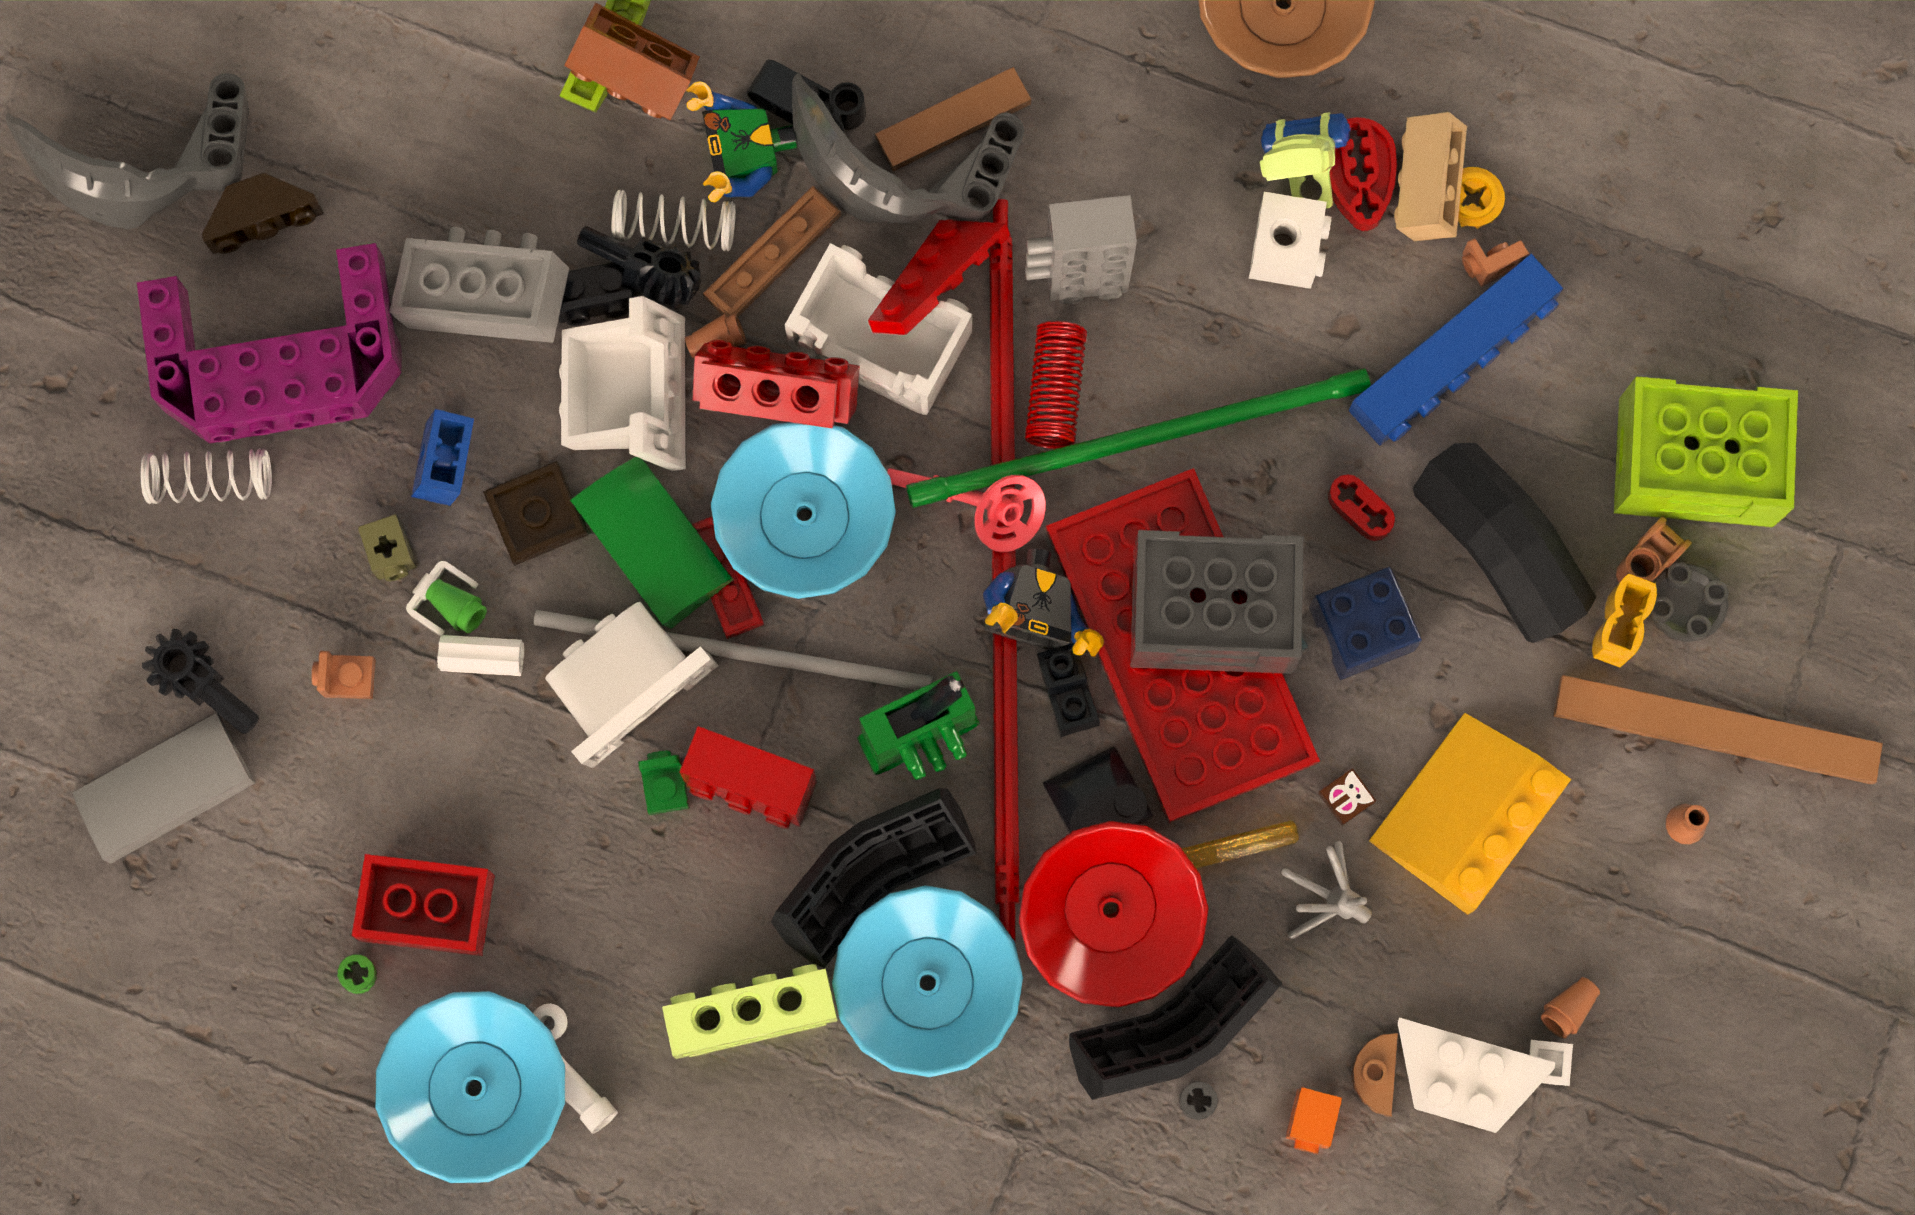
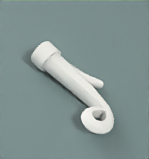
(594, 1110)

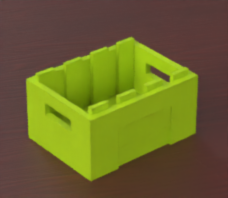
(1706, 484)

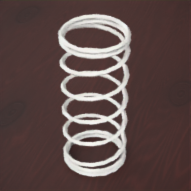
(726, 221)
(255, 460)

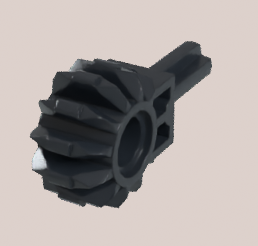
(649, 267)
(196, 679)

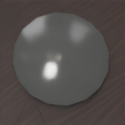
(1689, 602)

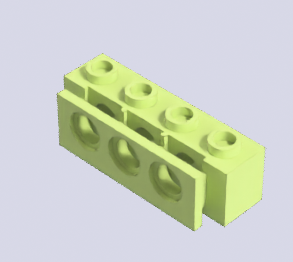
(684, 1014)

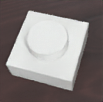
(1555, 1052)

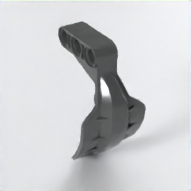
(126, 196)
(881, 196)

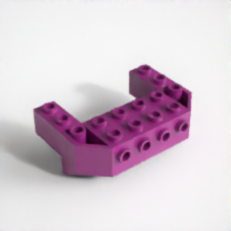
(280, 379)

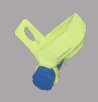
(1304, 149)

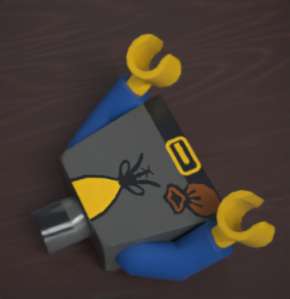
(1037, 607)

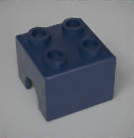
(1365, 622)

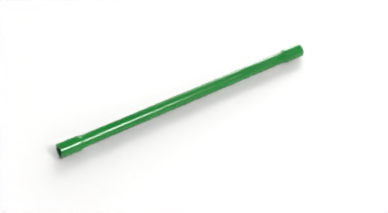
(1335, 387)

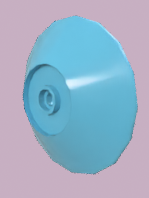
(795, 470)
(920, 936)
(427, 1079)

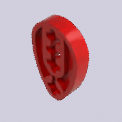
(1379, 184)

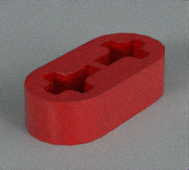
(1368, 500)

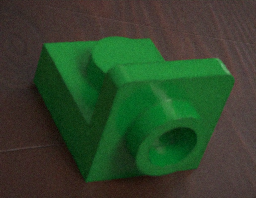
(663, 783)

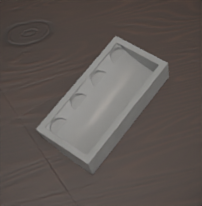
(162, 788)

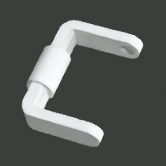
(421, 589)

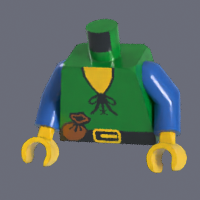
(738, 143)

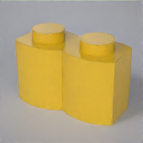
(1624, 614)

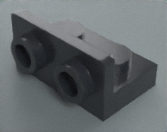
(595, 293)

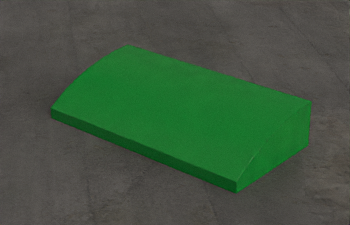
(652, 541)

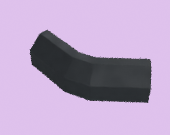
(1506, 539)
(869, 865)
(1180, 1032)

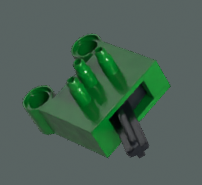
(917, 722)

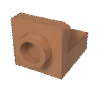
(1497, 263)
(344, 676)

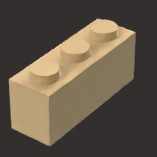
(1431, 177)

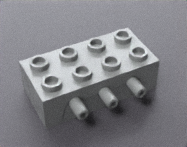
(1085, 249)
(480, 287)

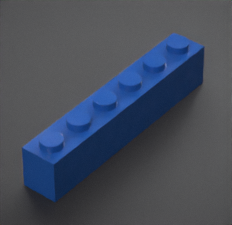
(1455, 350)

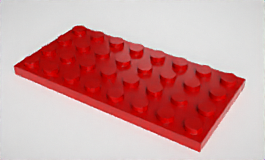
(1194, 729)

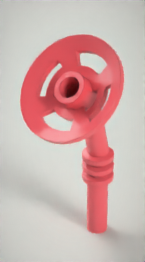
(998, 508)

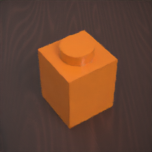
(1313, 1120)

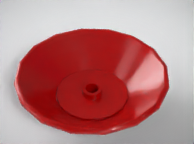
(1119, 954)

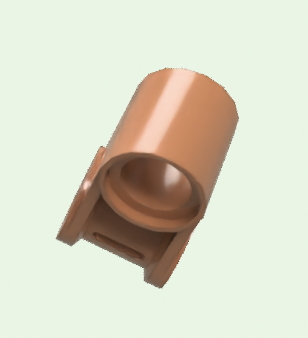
(1655, 551)

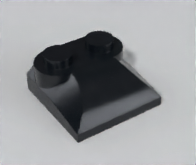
(1098, 793)

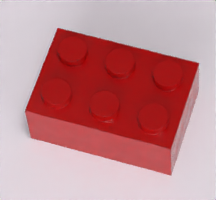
(748, 778)
(423, 905)

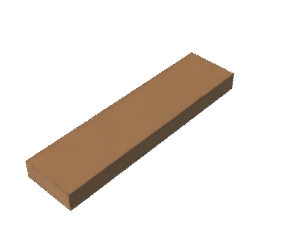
(952, 119)
(772, 253)

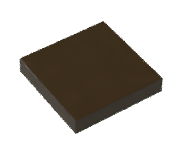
(535, 513)

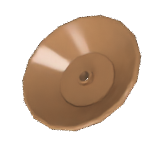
(1289, 40)

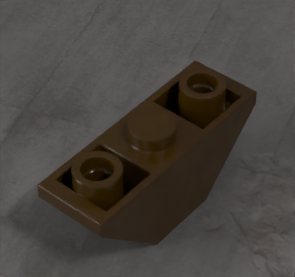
(257, 211)

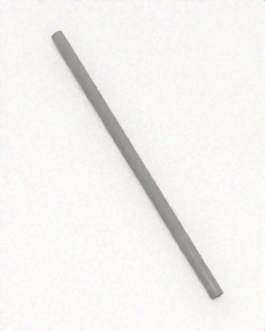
(755, 654)

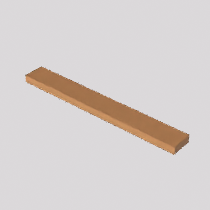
(1718, 729)

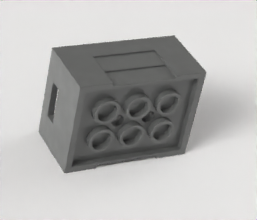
(1217, 633)

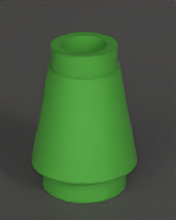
(456, 606)

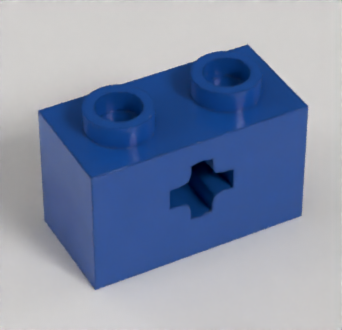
(442, 457)

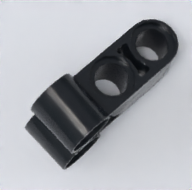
(774, 93)

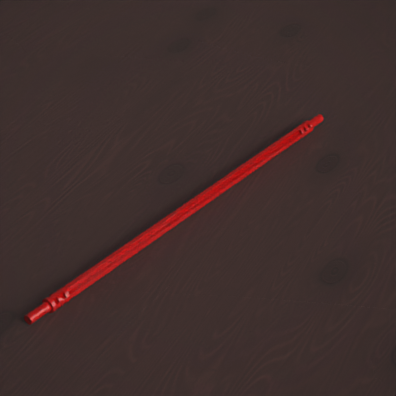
(1004, 648)

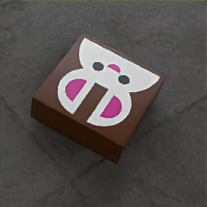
(1347, 796)

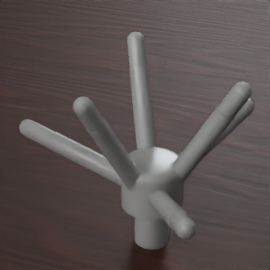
(1340, 900)

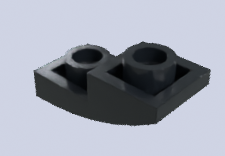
(1068, 690)

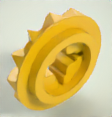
(1491, 202)

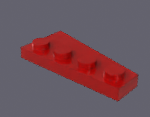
(935, 270)

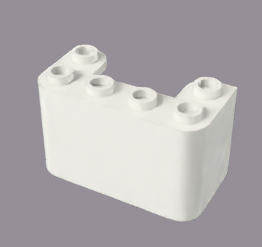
(834, 323)

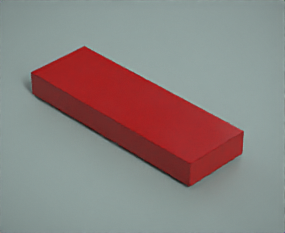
(735, 601)

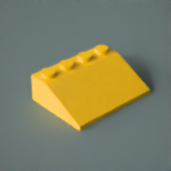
(1469, 812)

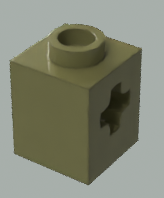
(380, 534)

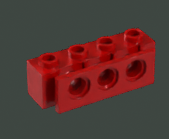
(758, 396)

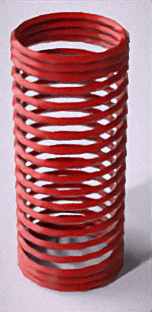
(1064, 337)

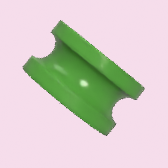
(365, 964)

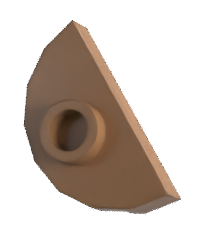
(1375, 1073)

